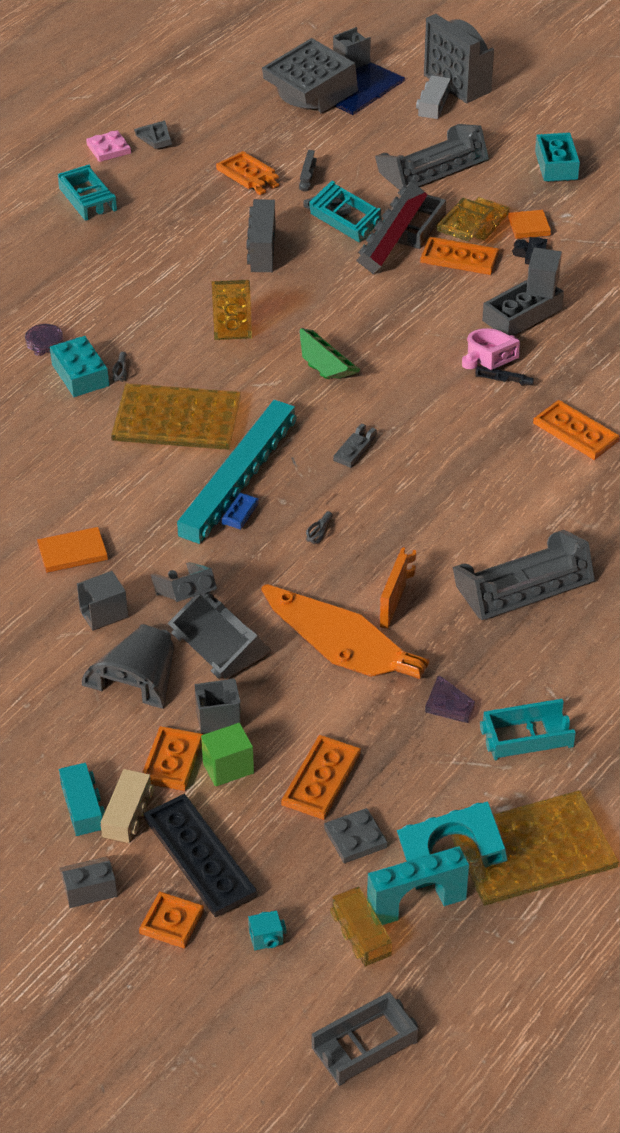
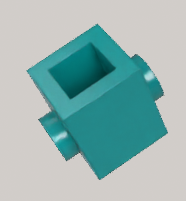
(266, 930)

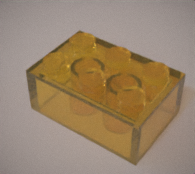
(231, 309)

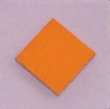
(529, 224)
(171, 919)

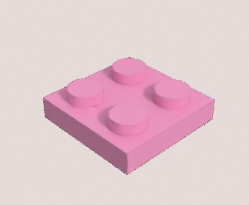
(108, 145)

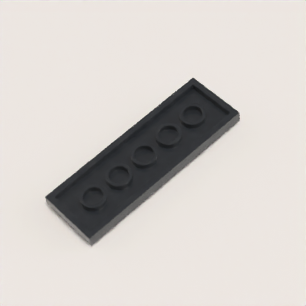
(200, 855)

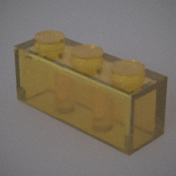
(361, 926)

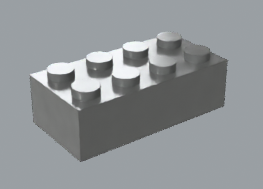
(261, 235)
(517, 311)

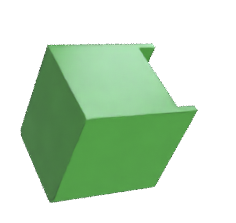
(227, 754)

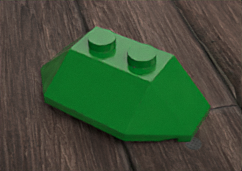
(324, 356)

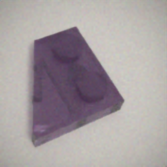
(449, 702)

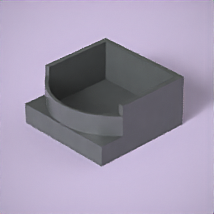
(458, 53)
(312, 76)

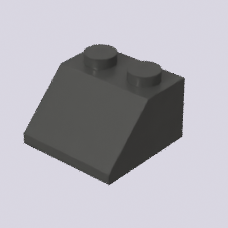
(88, 882)

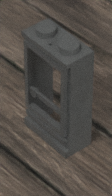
(437, 209)
(197, 582)
(336, 1059)

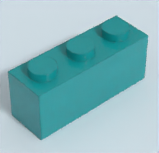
(81, 798)

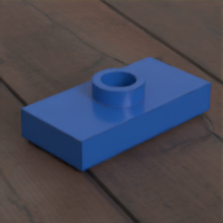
(240, 511)

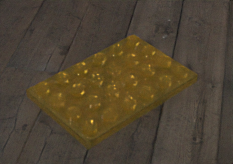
(176, 416)
(543, 846)

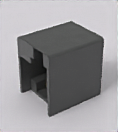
(353, 47)
(543, 273)
(102, 600)
(217, 705)

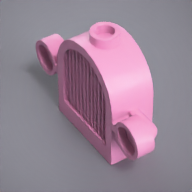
(490, 349)

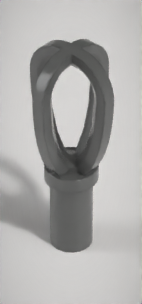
(121, 363)
(322, 524)

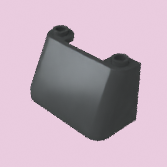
(217, 635)

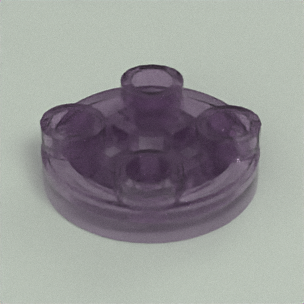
(42, 336)

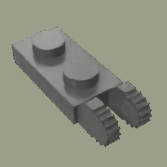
(307, 170)
(355, 446)

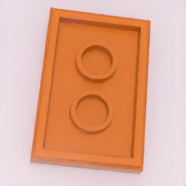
(72, 549)
(173, 757)

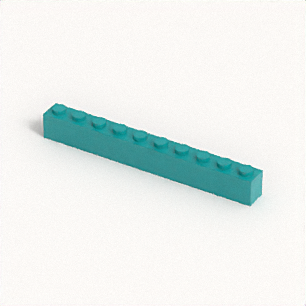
(236, 472)

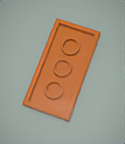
(459, 255)
(576, 429)
(321, 777)

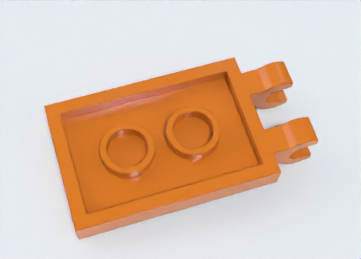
(248, 172)
(395, 586)

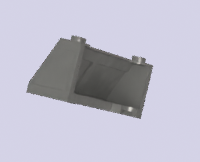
(462, 149)
(527, 578)

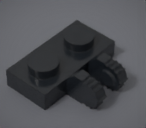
(525, 249)

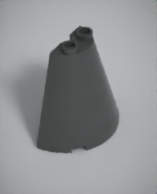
(139, 661)

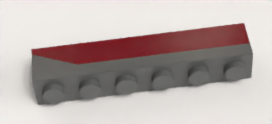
(392, 227)

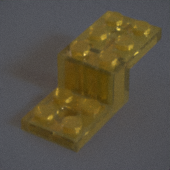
(473, 219)

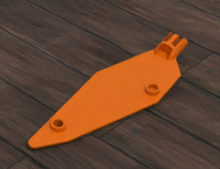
(343, 635)

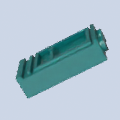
(327, 195)
(81, 203)
(548, 712)

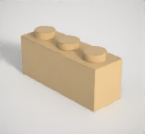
(126, 806)

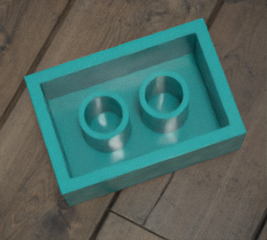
(557, 157)
(79, 366)

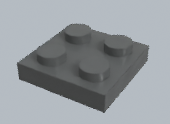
(355, 835)

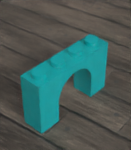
(474, 822)
(389, 885)

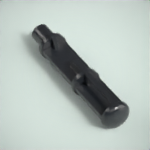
(500, 375)

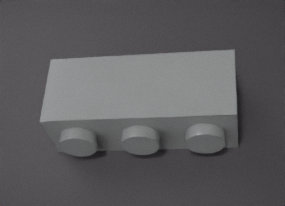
(433, 97)

